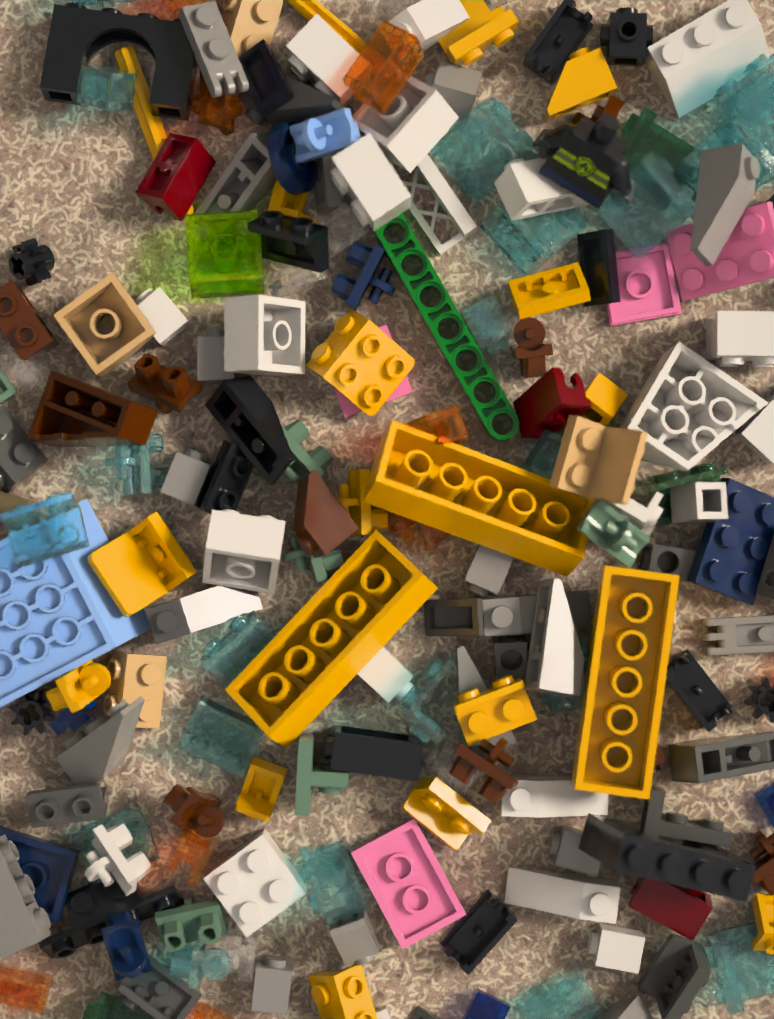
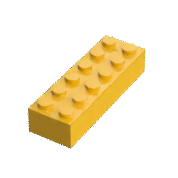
(477, 499)
(330, 639)
(625, 682)

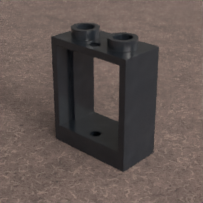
(374, 752)

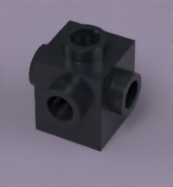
(623, 49)

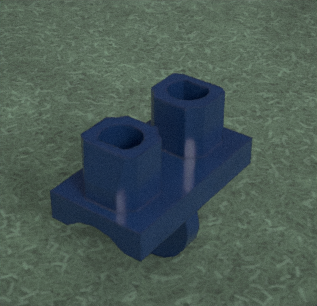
(369, 261)
(126, 946)

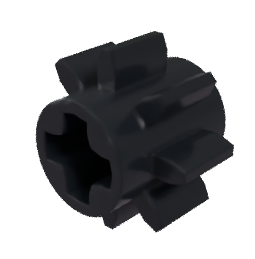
(31, 262)
(759, 693)
(23, 717)

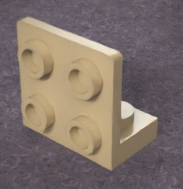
(598, 460)

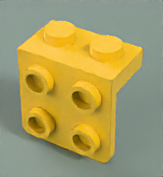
(478, 33)
(361, 362)
(141, 565)

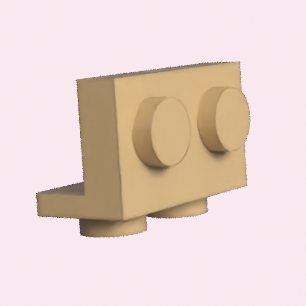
(250, 21)
(134, 677)

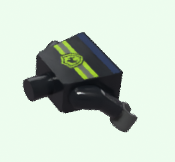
(588, 159)

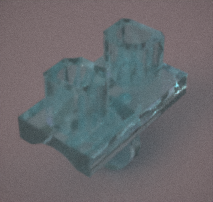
(134, 466)
(197, 963)

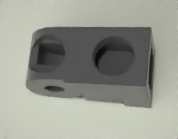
(667, 560)
(510, 656)

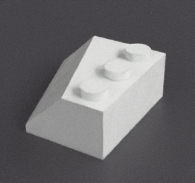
(688, 408)

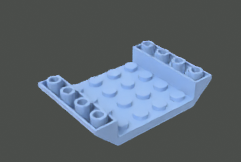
(57, 615)

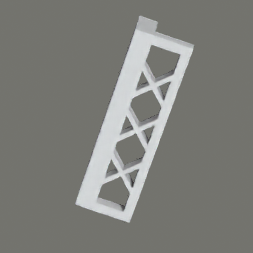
(448, 201)

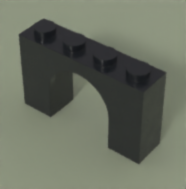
(81, 32)
(686, 865)

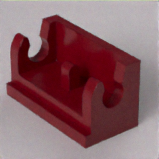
(176, 176)
(550, 404)
(671, 905)

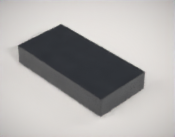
(265, 79)
(599, 266)

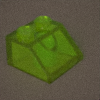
(223, 255)

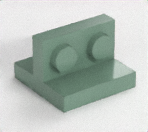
(314, 774)

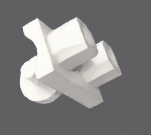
(109, 845)

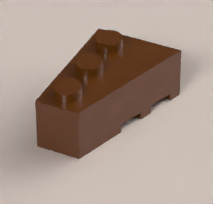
(88, 416)

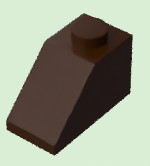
(320, 517)

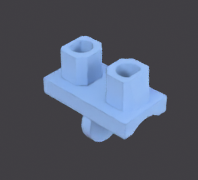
(324, 135)

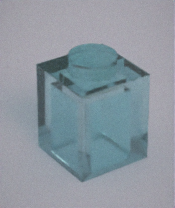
(106, 87)
(487, 325)

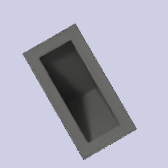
(454, 617)

